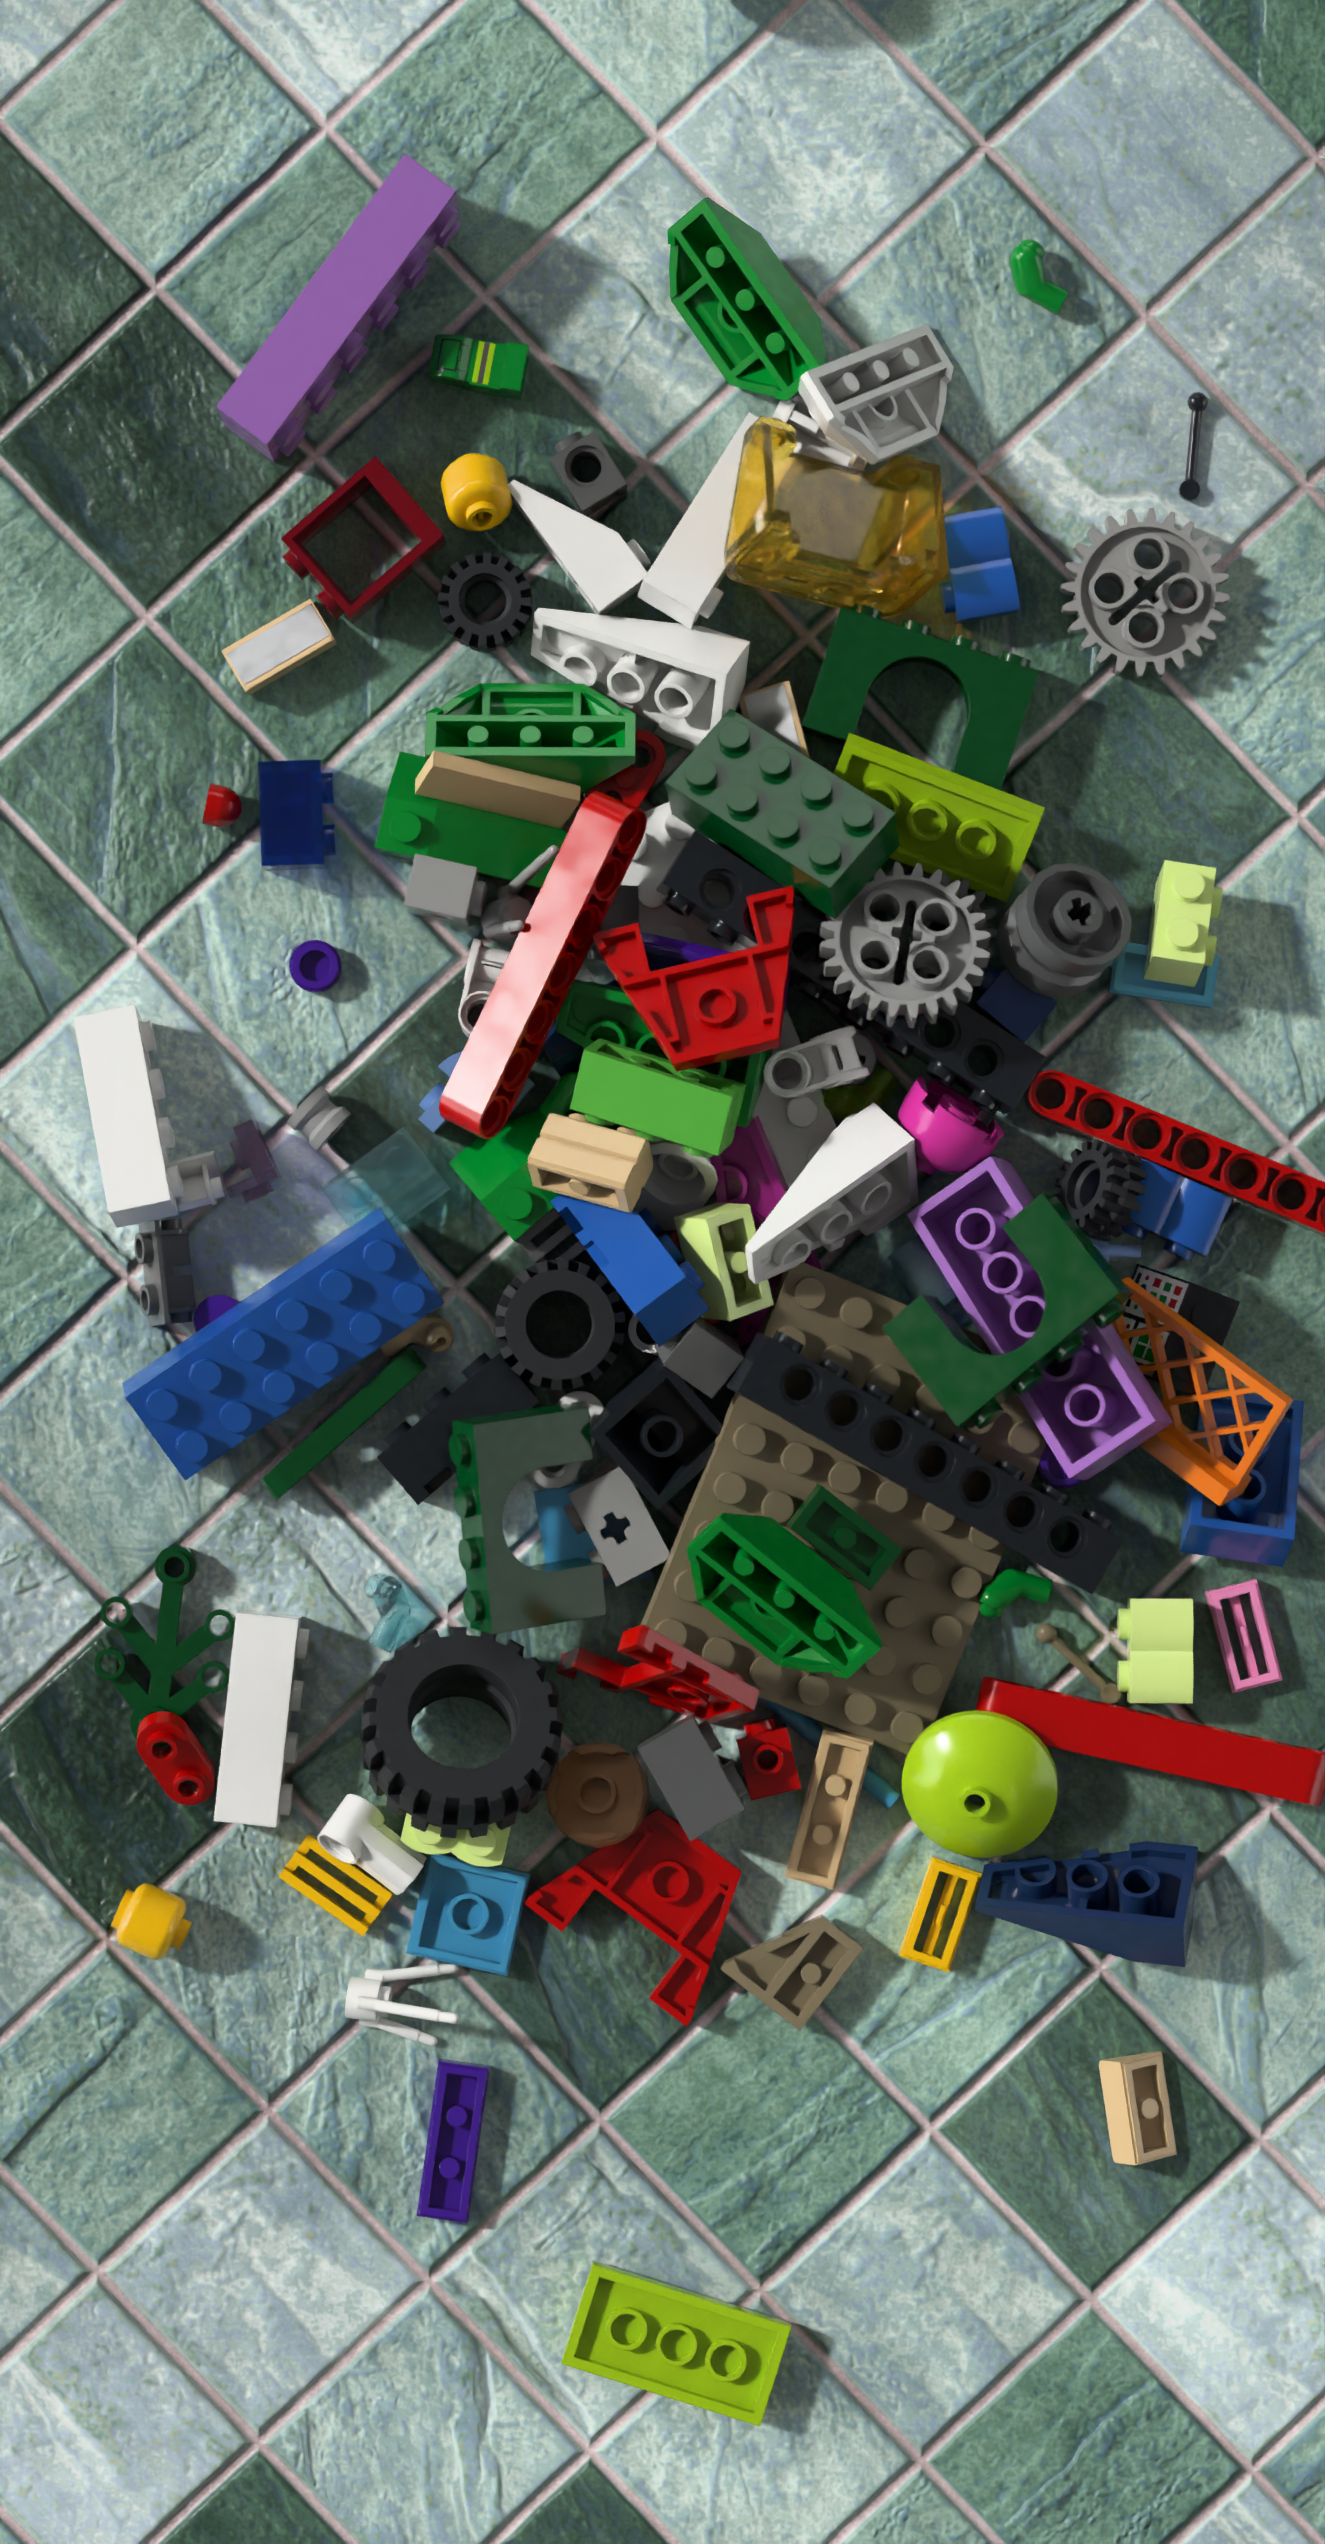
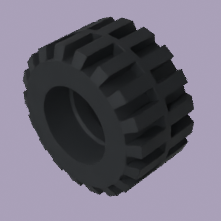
(514, 1331)

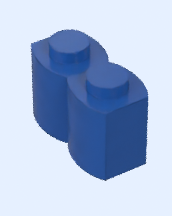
(980, 567)
(1177, 1212)

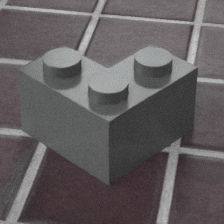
(693, 1776)

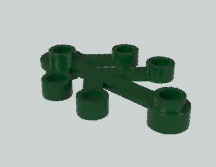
(163, 1655)

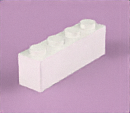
(692, 561)
(127, 1115)
(259, 1718)

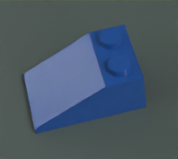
(1263, 1518)

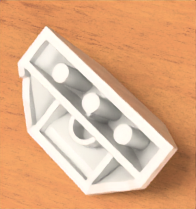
(881, 395)

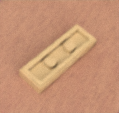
(497, 789)
(829, 1807)

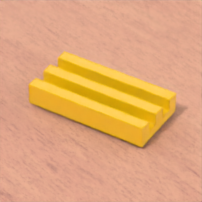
(953, 1872)
(372, 1910)

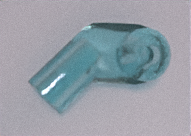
(392, 1608)

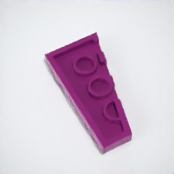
(752, 1176)

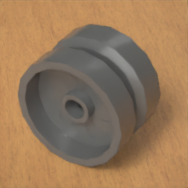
(1064, 930)

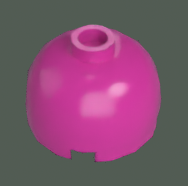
(946, 1128)

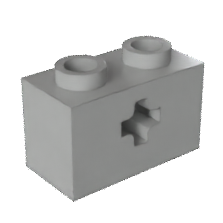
(445, 890)
(617, 1494)

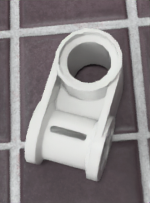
(479, 979)
(819, 1063)

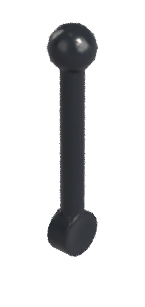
(1190, 488)

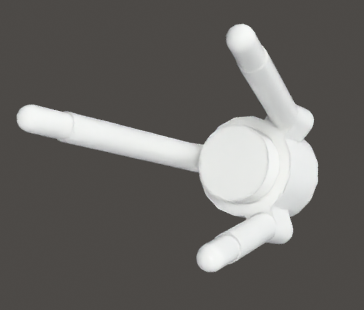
(372, 2002)

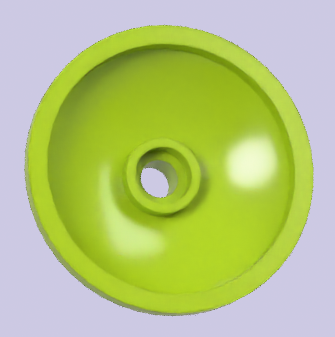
(987, 1758)

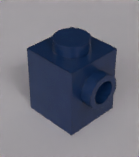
(1011, 1003)

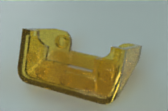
(834, 528)

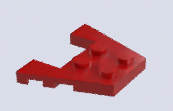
(713, 1004)
(667, 1674)
(664, 1883)

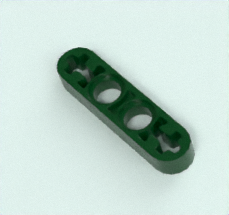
(343, 1423)

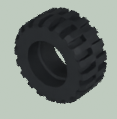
(460, 1668)

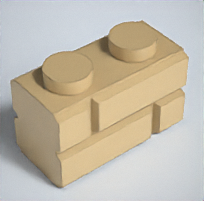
(590, 1161)

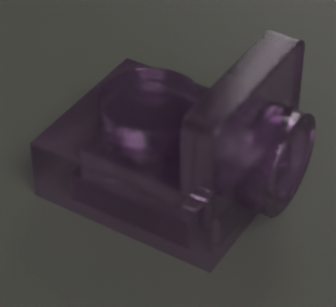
(253, 1152)

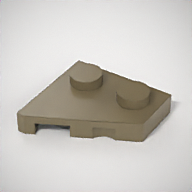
(795, 1968)

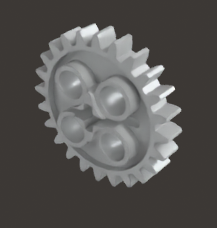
(1174, 627)
(952, 953)

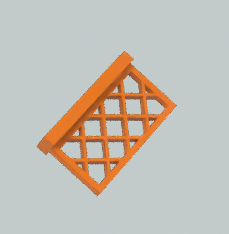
(1176, 1445)

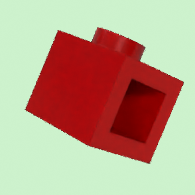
(767, 1759)

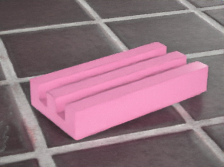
(1232, 1593)

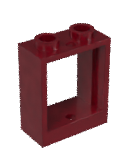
(381, 481)

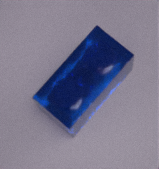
(295, 814)

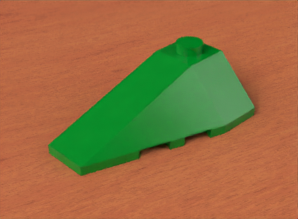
(458, 833)
(500, 1174)

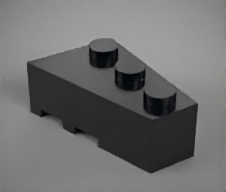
(420, 1453)

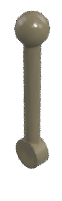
(1109, 1692)

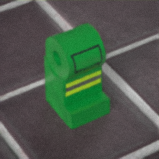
(479, 365)

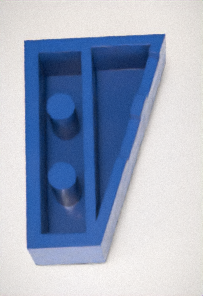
(638, 1264)

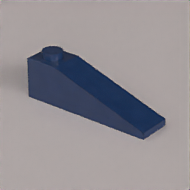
(1116, 1902)

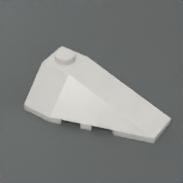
(654, 668)
(851, 1184)

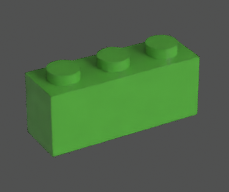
(655, 1100)

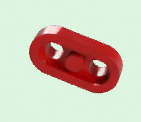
(633, 782)
(179, 1762)

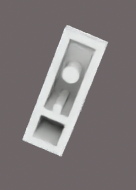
(589, 553)

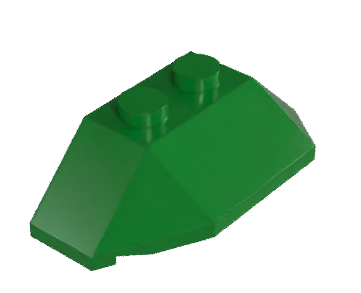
(742, 302)
(537, 730)
(781, 1596)

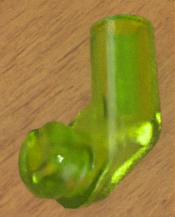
(848, 1100)

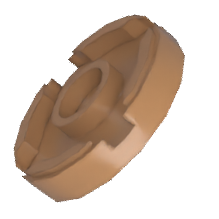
(598, 1794)

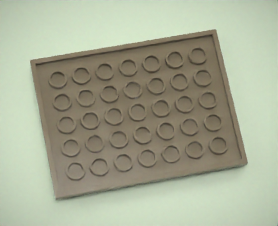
(769, 1469)

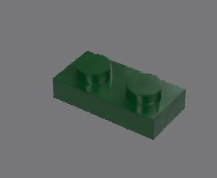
(844, 1537)

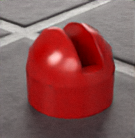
(221, 806)

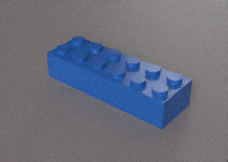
(282, 1343)

